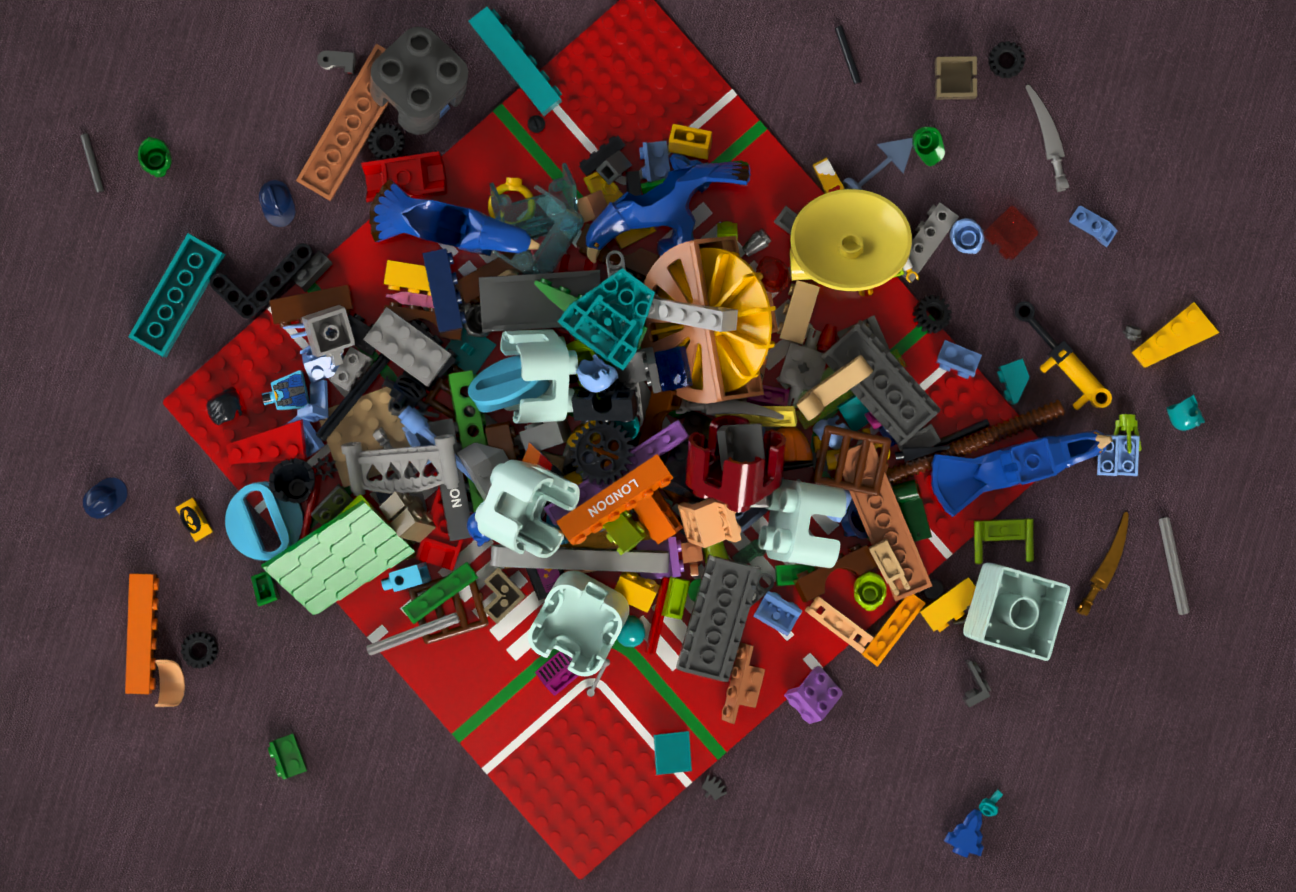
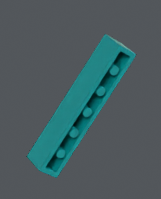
(515, 61)

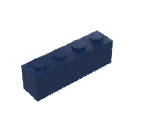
(443, 290)

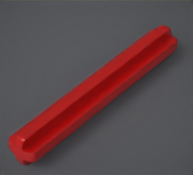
(657, 620)

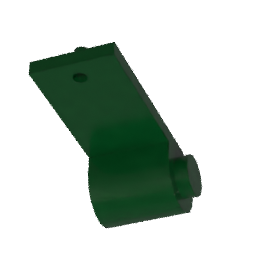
(913, 509)

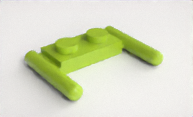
(1003, 530)

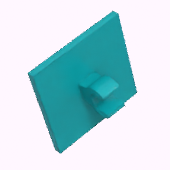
(471, 351)

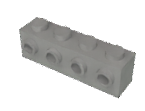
(930, 236)

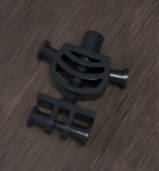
(408, 391)

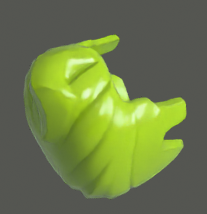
(870, 590)

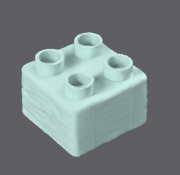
(1016, 611)

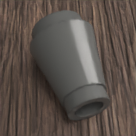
(757, 242)

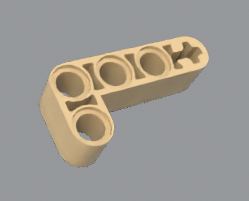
(833, 386)

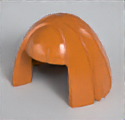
(796, 446)

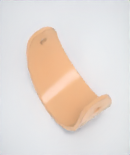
(171, 683)

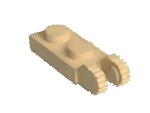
(888, 564)

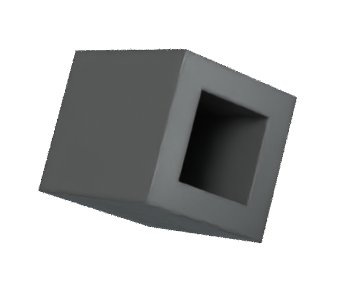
(614, 167)

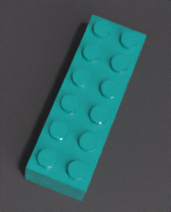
(176, 295)

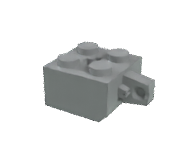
(339, 337)
(543, 435)

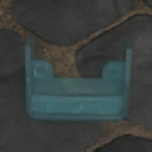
(531, 212)
(556, 242)

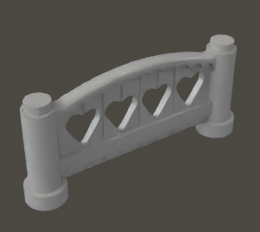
(440, 455)

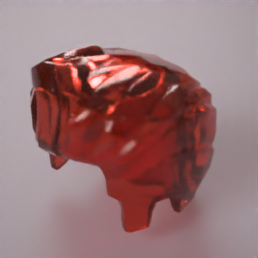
(775, 274)

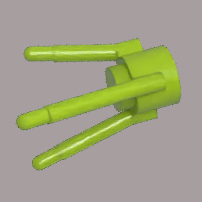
(1127, 423)

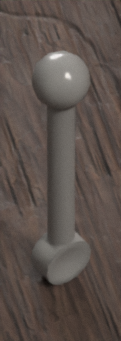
(590, 692)

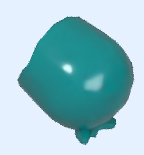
(1185, 414)

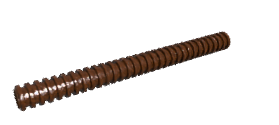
(979, 440)

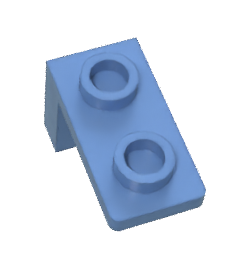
(1094, 225)
(318, 406)

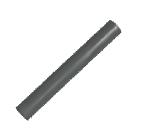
(92, 163)

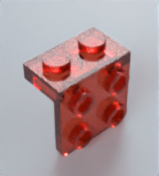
(1010, 233)

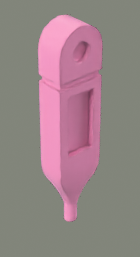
(412, 299)

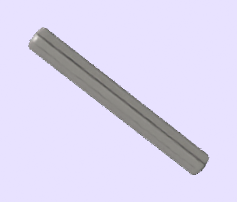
(1174, 566)
(413, 633)

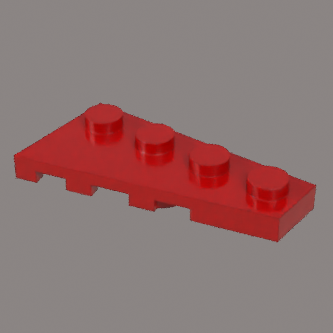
(270, 446)

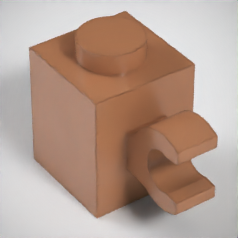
(591, 205)
(692, 554)

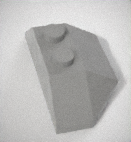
(480, 462)

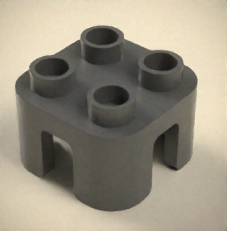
(418, 79)

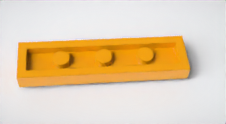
(893, 629)

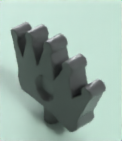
(712, 789)

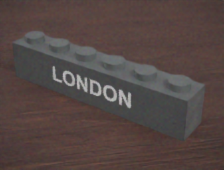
(455, 502)

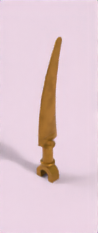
(1107, 568)

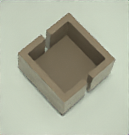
(955, 78)
(412, 520)

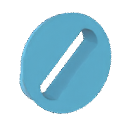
(503, 386)
(241, 528)

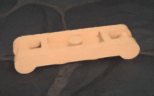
(839, 624)

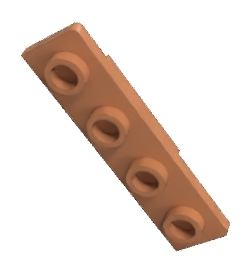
(744, 684)

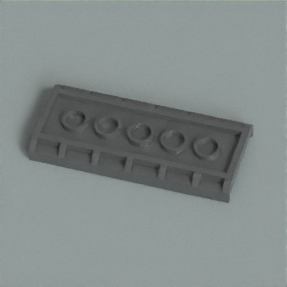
(519, 304)
(889, 390)
(718, 618)

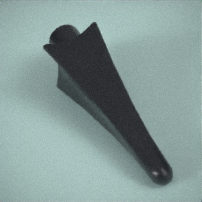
(912, 453)

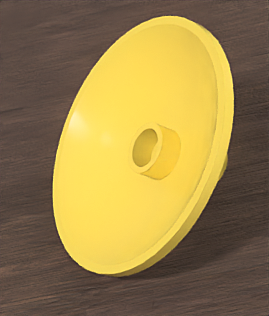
(849, 240)

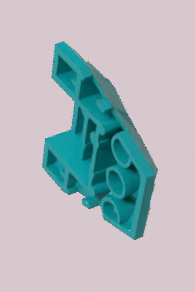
(611, 317)

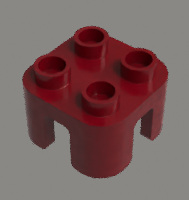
(740, 482)

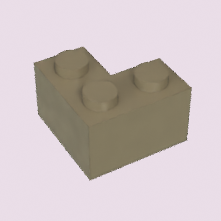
(507, 595)

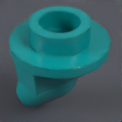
(988, 806)

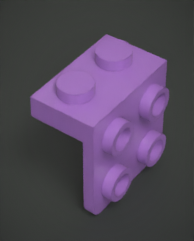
(670, 545)
(814, 696)

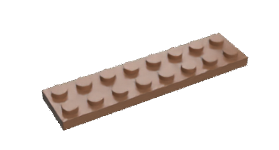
(344, 135)
(885, 521)

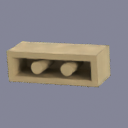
(798, 312)

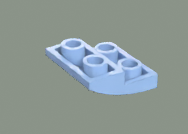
(1116, 458)

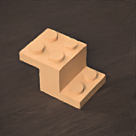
(709, 522)

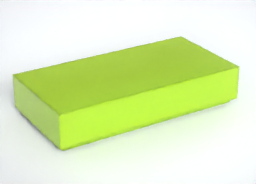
(675, 598)

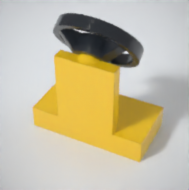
(193, 519)

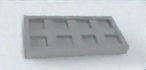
(407, 347)

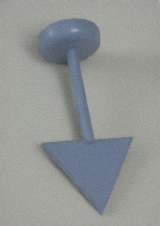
(896, 151)

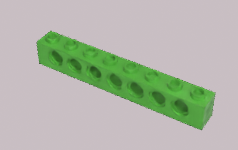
(456, 382)

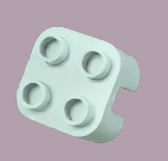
(542, 358)
(516, 503)
(789, 520)
(580, 621)

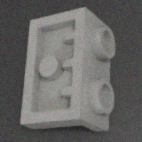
(352, 369)

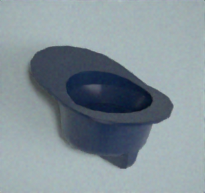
(277, 203)
(105, 498)
(852, 523)

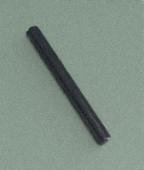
(352, 397)

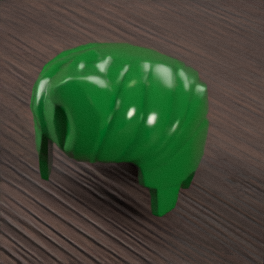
(154, 156)

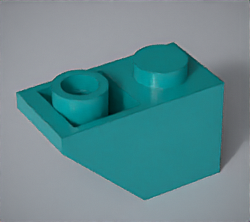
(1015, 379)

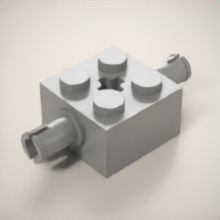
(796, 356)

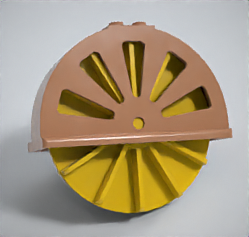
(714, 274)

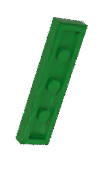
(440, 592)

